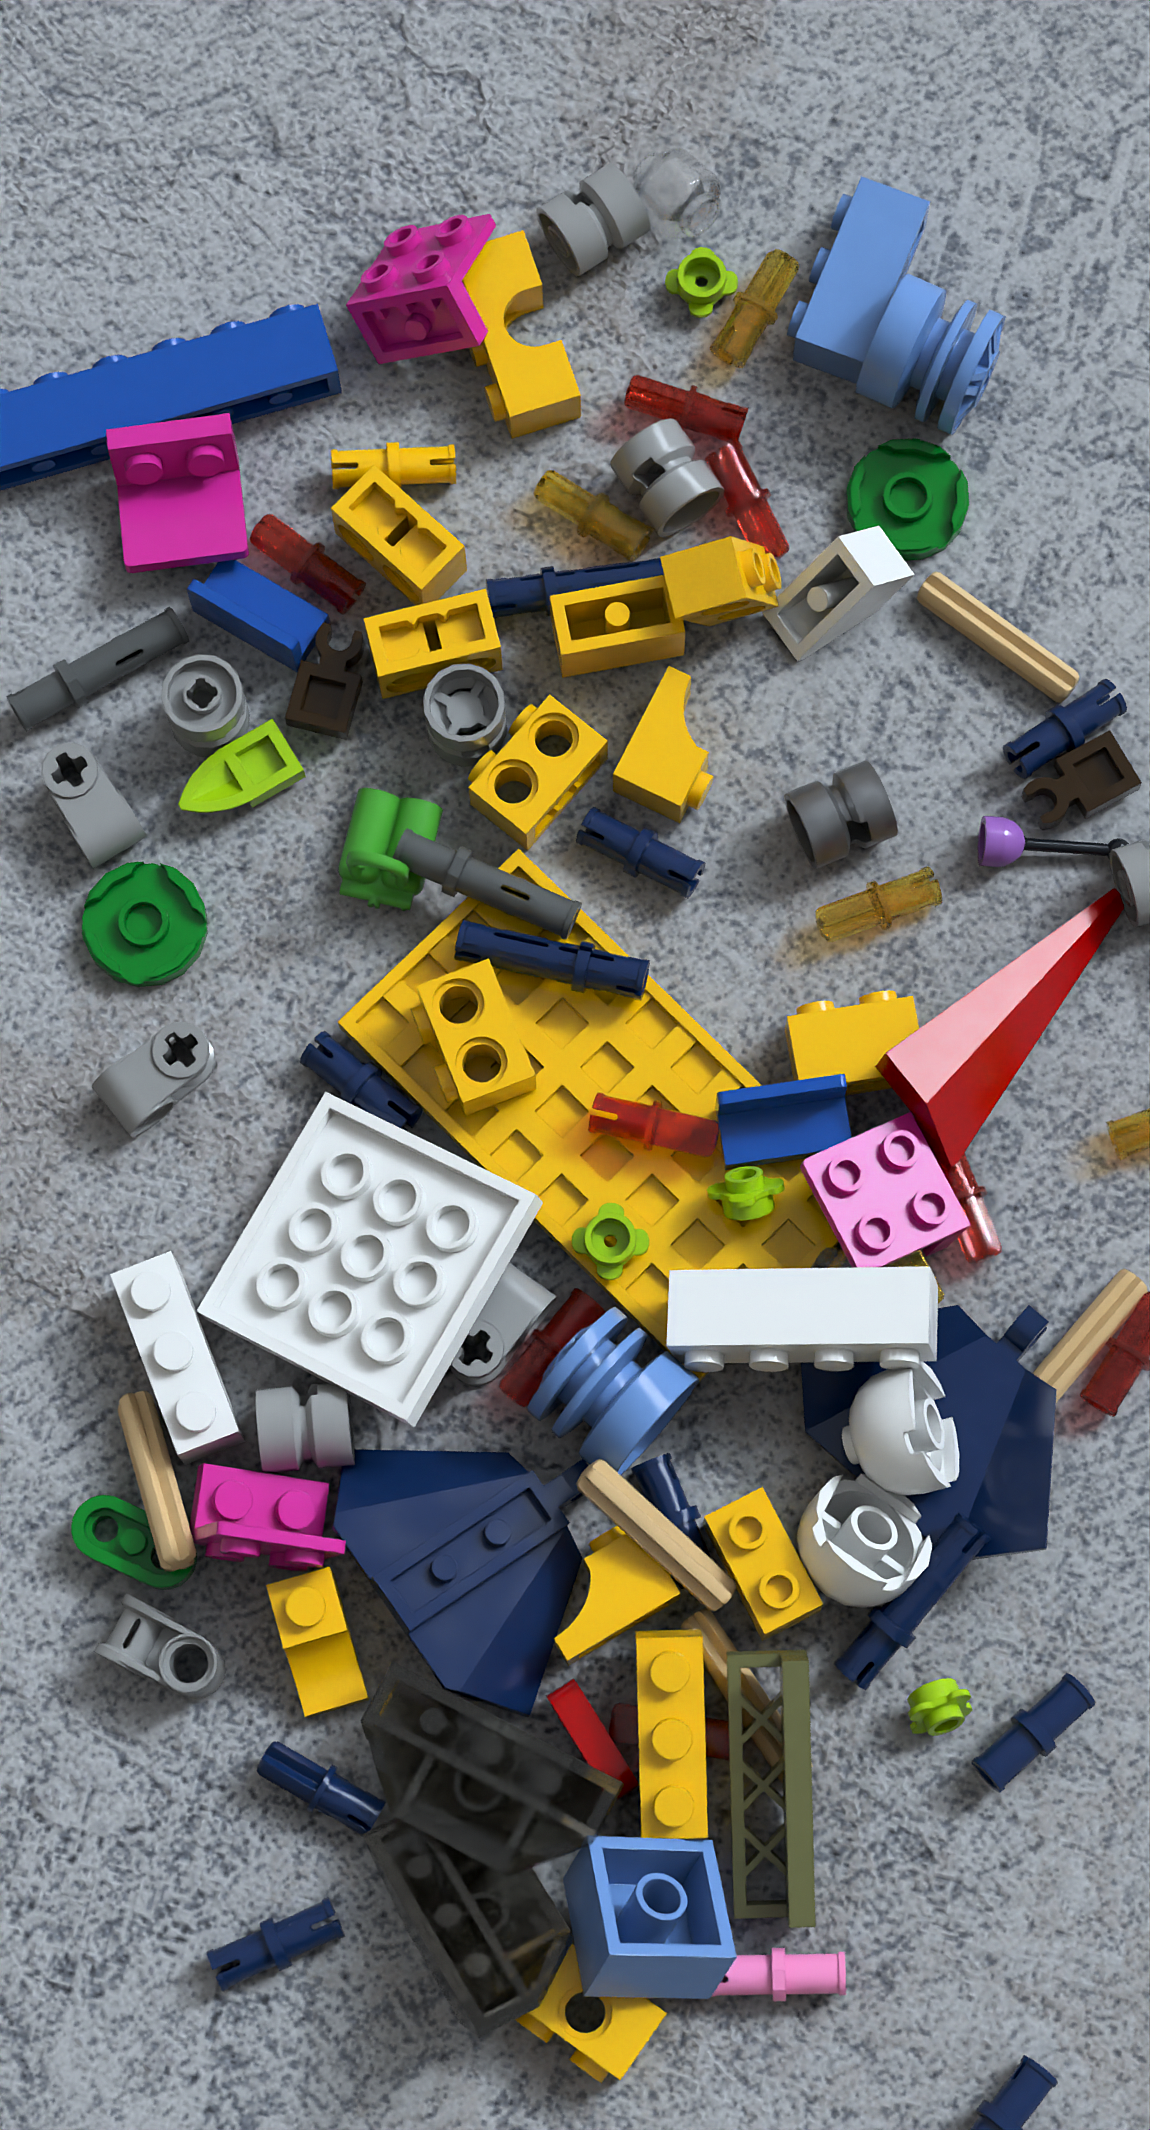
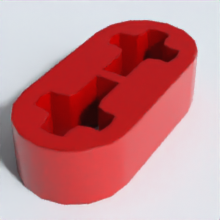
(590, 1734)

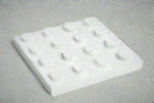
(370, 1258)

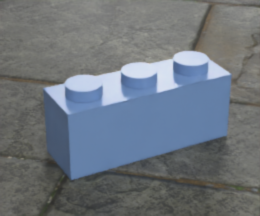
(857, 277)

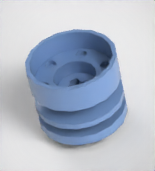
(930, 354)
(612, 1392)

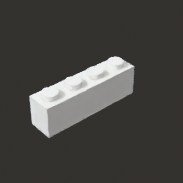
(802, 1317)

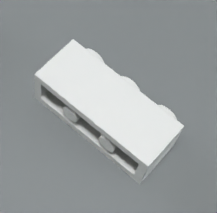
(177, 1358)

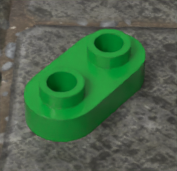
(132, 1547)

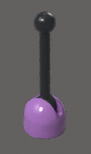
(1003, 843)

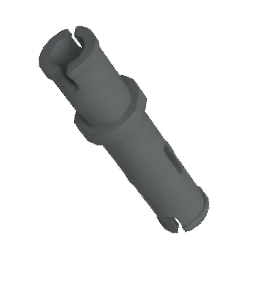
(97, 669)
(487, 884)

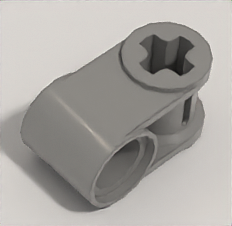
(93, 810)
(149, 1081)
(505, 1324)
(151, 1647)

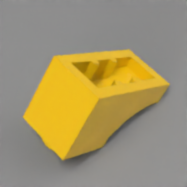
(662, 761)
(622, 1593)
(317, 1641)

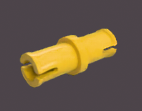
(400, 465)

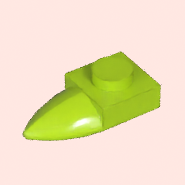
(243, 772)

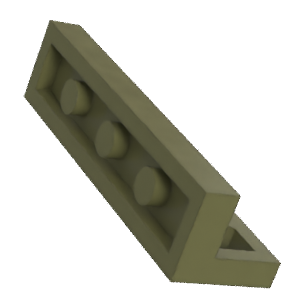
(797, 1787)

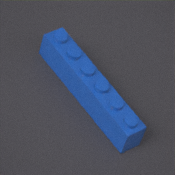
(232, 370)

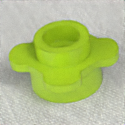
(706, 265)
(746, 1193)
(610, 1222)
(938, 1707)

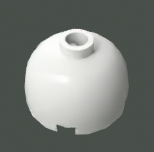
(900, 1432)
(861, 1542)

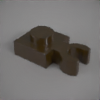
(325, 692)
(1089, 777)

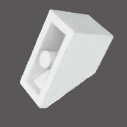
(838, 591)

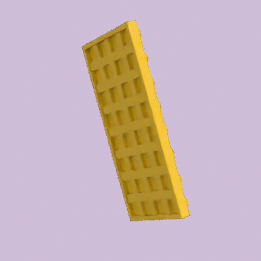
(543, 1138)

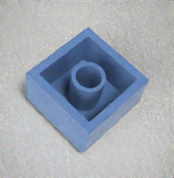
(649, 1918)

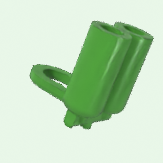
(370, 843)

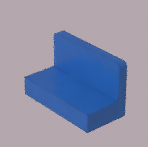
(258, 612)
(782, 1120)

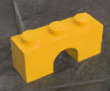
(529, 383)
(671, 1734)

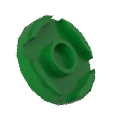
(911, 494)
(144, 924)

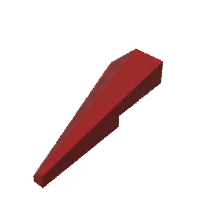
(970, 1052)

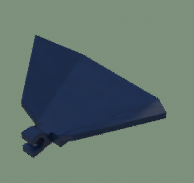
(1000, 1423)
(465, 1561)

